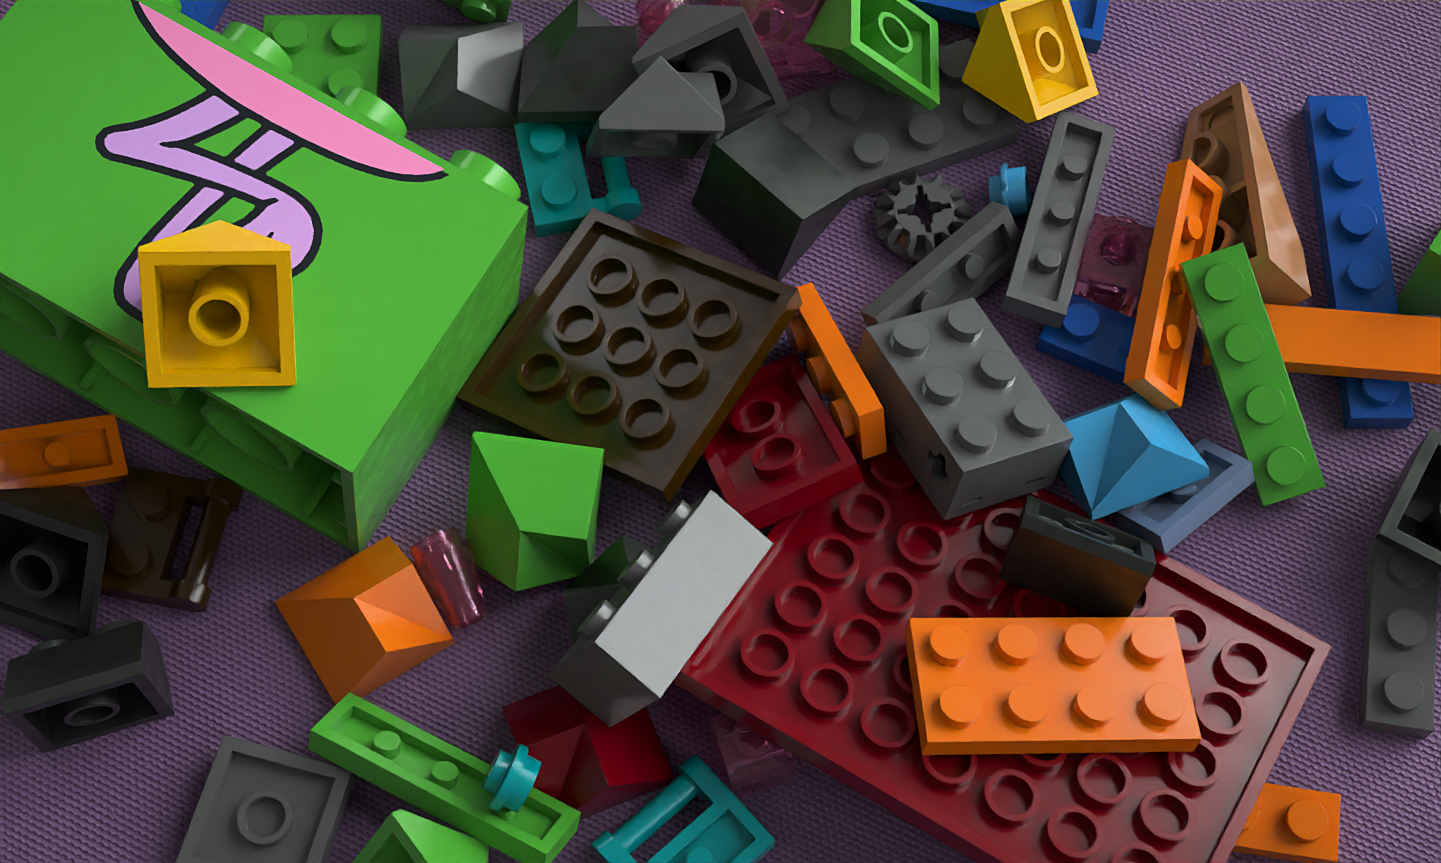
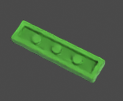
(1251, 374)
(439, 780)

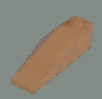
(1231, 149)

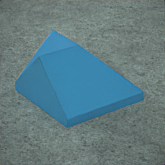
(1127, 456)

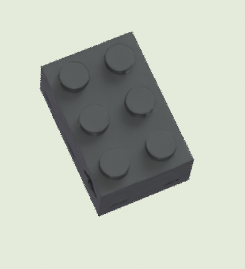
(962, 408)

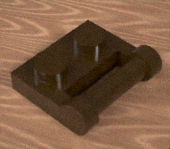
(149, 532)

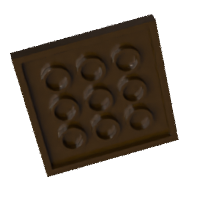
(631, 351)

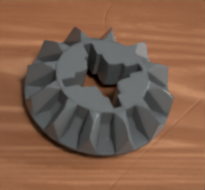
(905, 233)

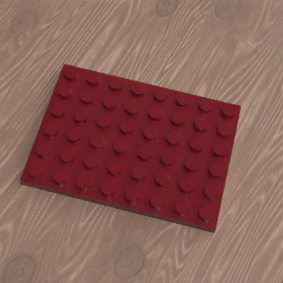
(824, 671)

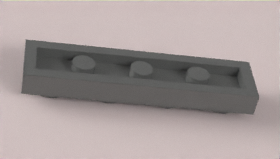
(1058, 219)

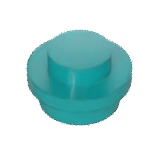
(511, 778)

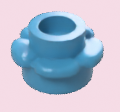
(1011, 189)

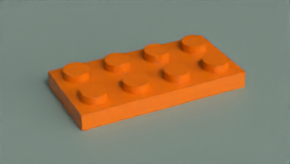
(1050, 685)

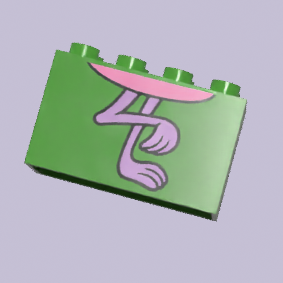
(152, 125)

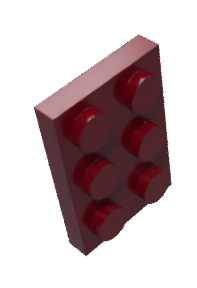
(779, 448)

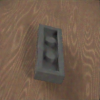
(954, 270)
(1398, 643)

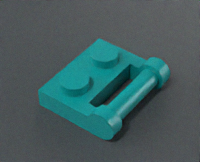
(558, 178)
(719, 835)

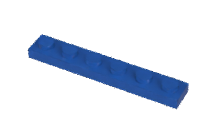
(1354, 243)

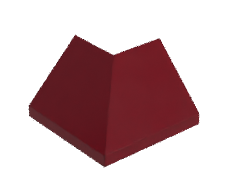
(583, 757)

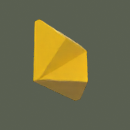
(1030, 58)
(217, 309)

